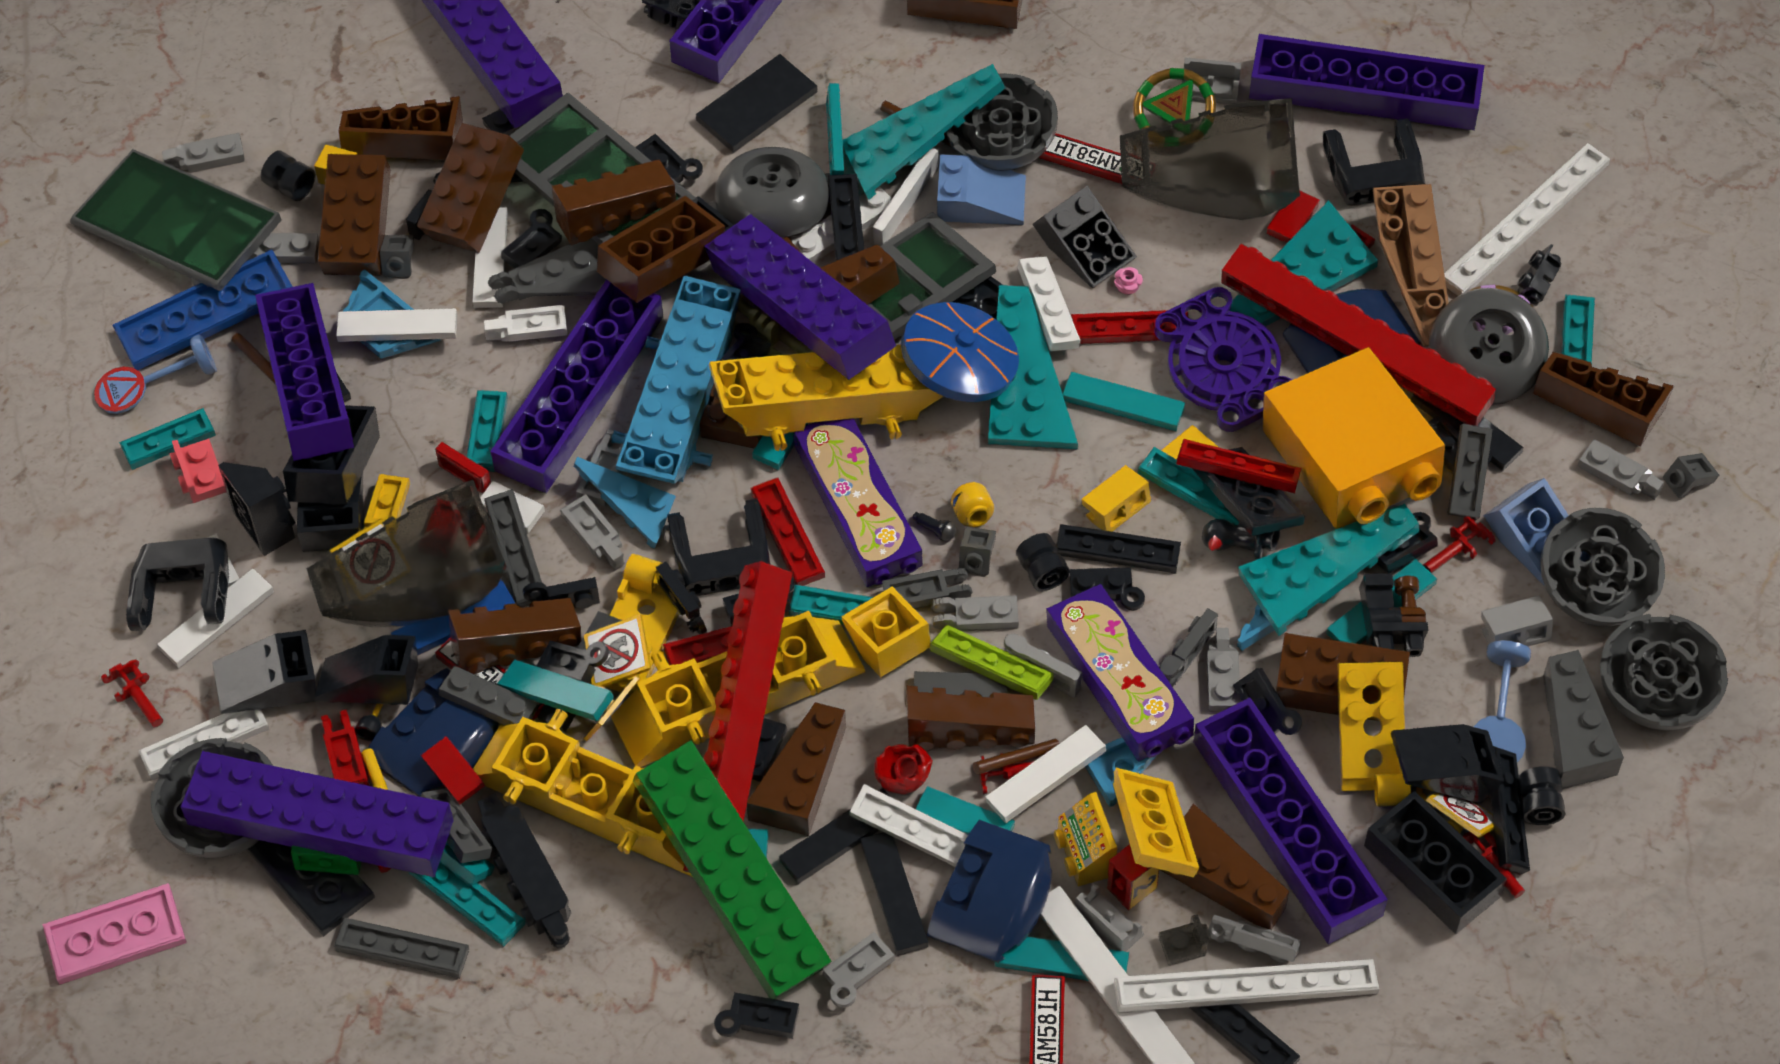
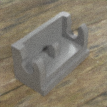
(1220, 75)
(1519, 621)
(1108, 920)

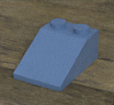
(978, 193)
(1526, 521)

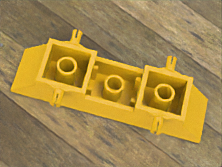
(795, 389)
(680, 698)
(560, 778)

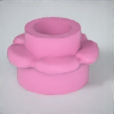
(1128, 286)

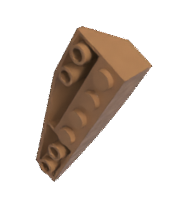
(1413, 250)

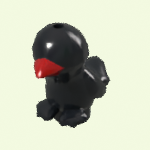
(1222, 534)

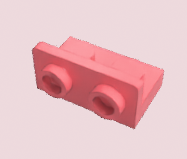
(199, 469)

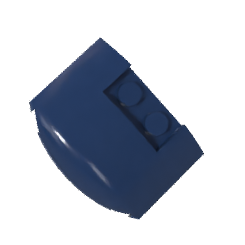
(1375, 303)
(423, 725)
(993, 892)

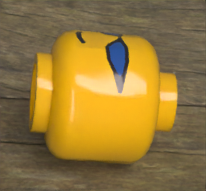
(972, 504)

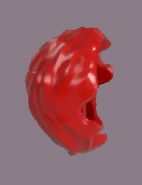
(902, 768)

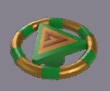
(1173, 103)

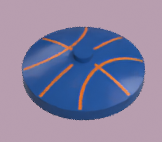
(959, 352)

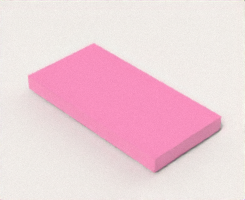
(114, 933)

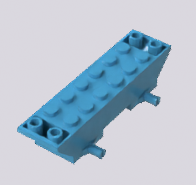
(679, 383)

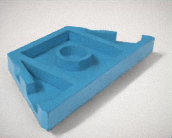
(374, 296)

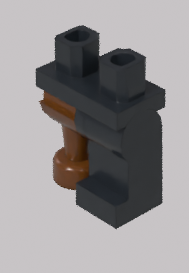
(1391, 624)

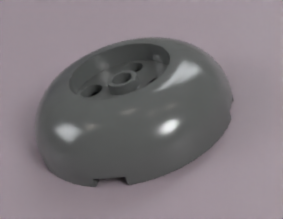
(1006, 144)
(775, 187)
(1493, 307)
(1606, 538)
(1679, 650)
(170, 793)

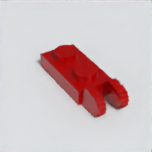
(344, 751)

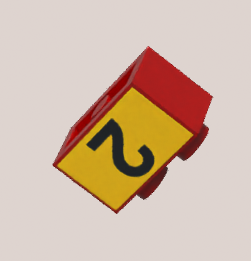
(1129, 880)

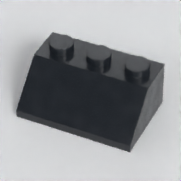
(259, 505)

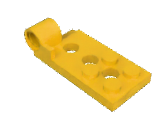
(639, 589)
(1354, 742)
(1154, 823)

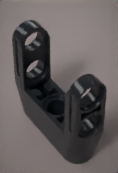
(1357, 182)
(179, 562)
(720, 569)

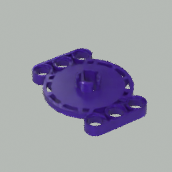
(1233, 339)

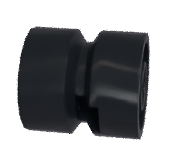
(288, 175)
(1042, 562)
(1542, 795)

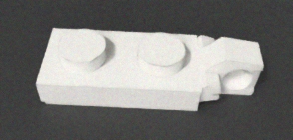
(527, 324)

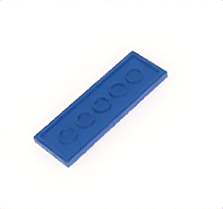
(198, 310)

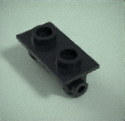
(1542, 266)

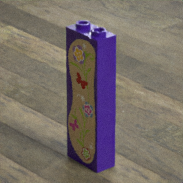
(858, 500)
(1120, 673)

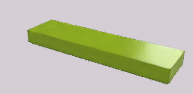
(991, 662)

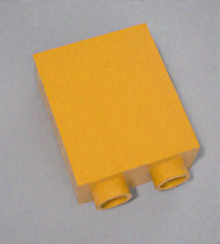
(1354, 439)

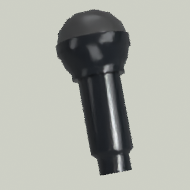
(943, 529)

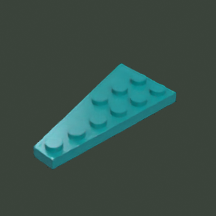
(913, 131)
(1322, 251)
(1033, 405)
(1317, 569)

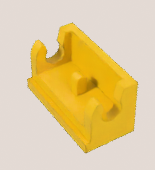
(1117, 499)

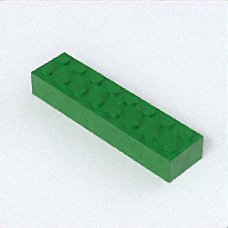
(731, 870)

